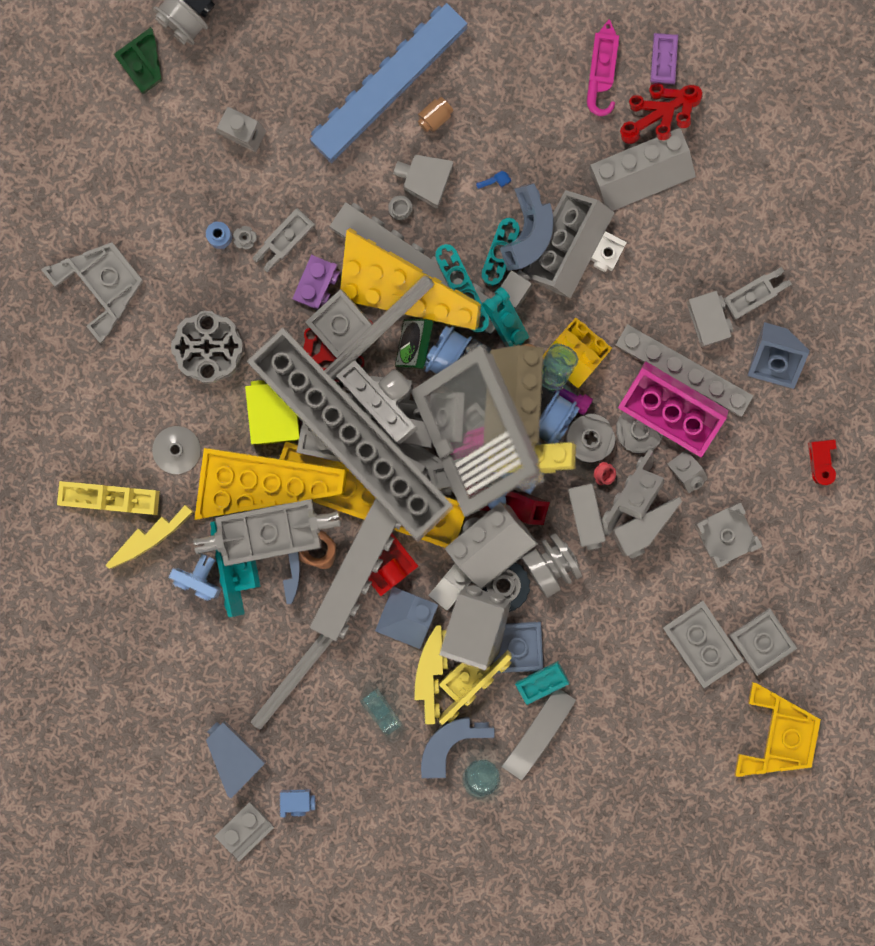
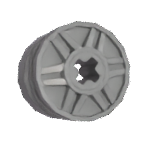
(552, 565)

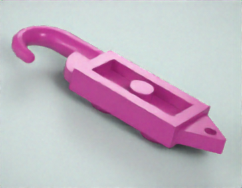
(602, 67)

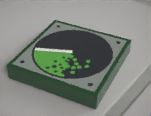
(414, 343)

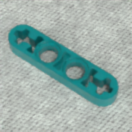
(466, 286)

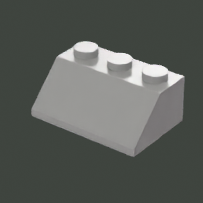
(491, 545)

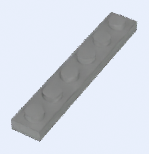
(684, 370)

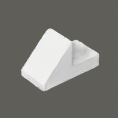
(449, 587)

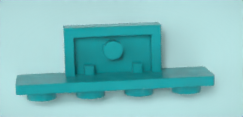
(234, 579)

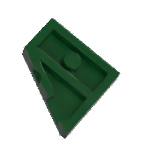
(141, 61)

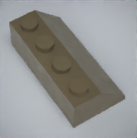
(522, 375)

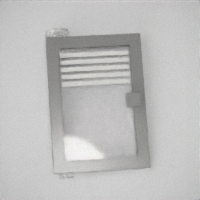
(477, 431)

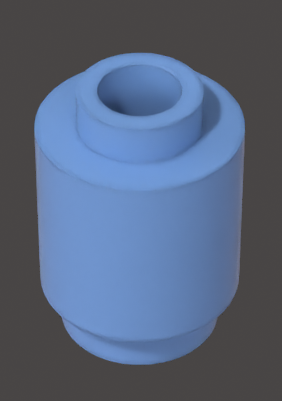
(221, 242)

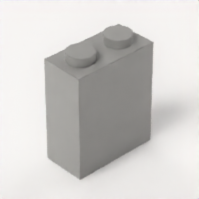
(587, 516)

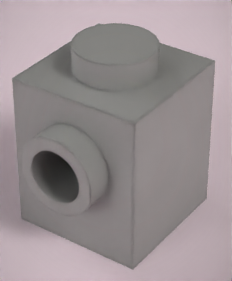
(517, 287)

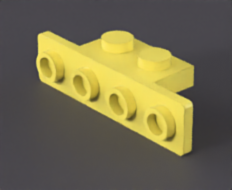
(466, 681)

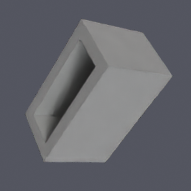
(709, 318)

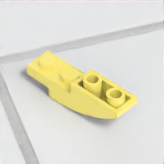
(555, 456)
(430, 664)

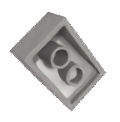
(637, 534)

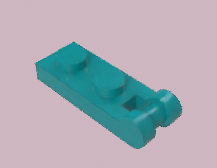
(505, 318)

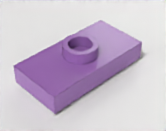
(664, 58)

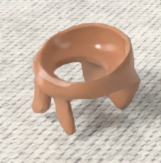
(324, 562)

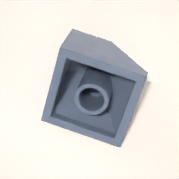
(778, 356)
(406, 617)

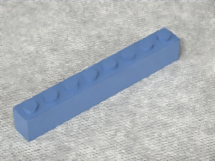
(388, 83)

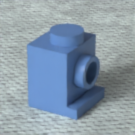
(296, 802)

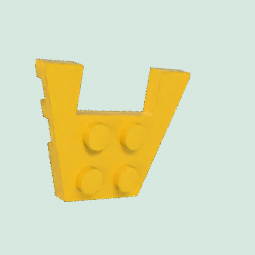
(789, 739)

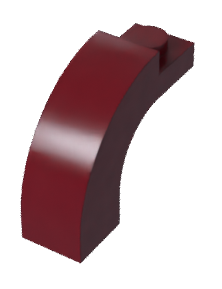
(527, 507)

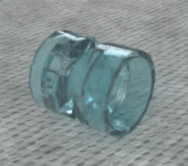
(558, 366)

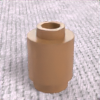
(435, 114)

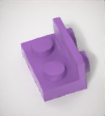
(316, 282)

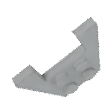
(107, 277)

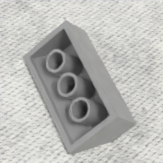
(642, 170)
(575, 236)

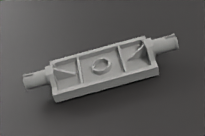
(267, 532)

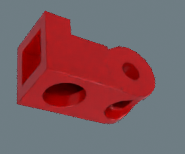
(820, 461)

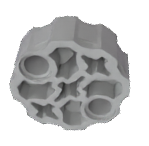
(194, 368)

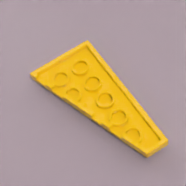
(381, 278)
(247, 482)

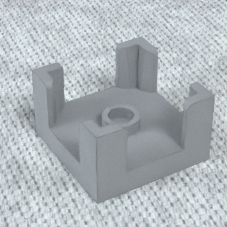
(727, 535)

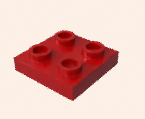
(394, 568)

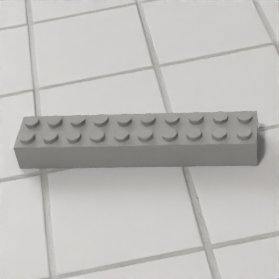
(350, 434)

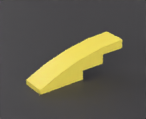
(108, 498)
(142, 542)

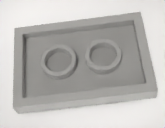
(703, 644)

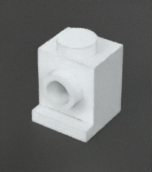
(611, 242)

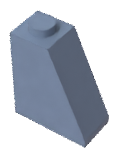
(233, 757)

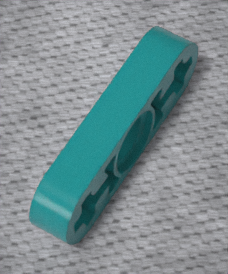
(488, 266)

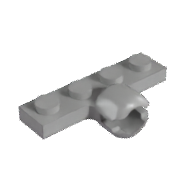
(380, 399)

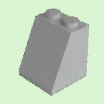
(476, 627)

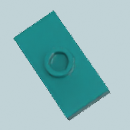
(542, 683)

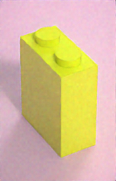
(269, 416)

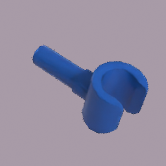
(501, 178)

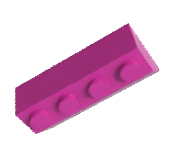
(673, 409)

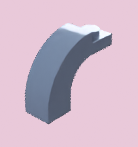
(535, 232)
(441, 741)

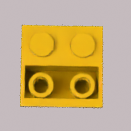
(587, 346)

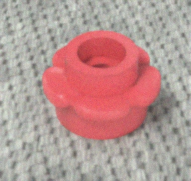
(604, 473)

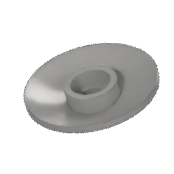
(187, 456)

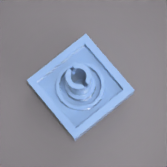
(197, 579)

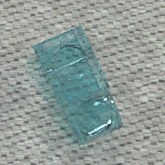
(381, 711)

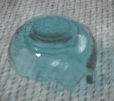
(481, 778)

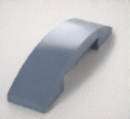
(291, 585)

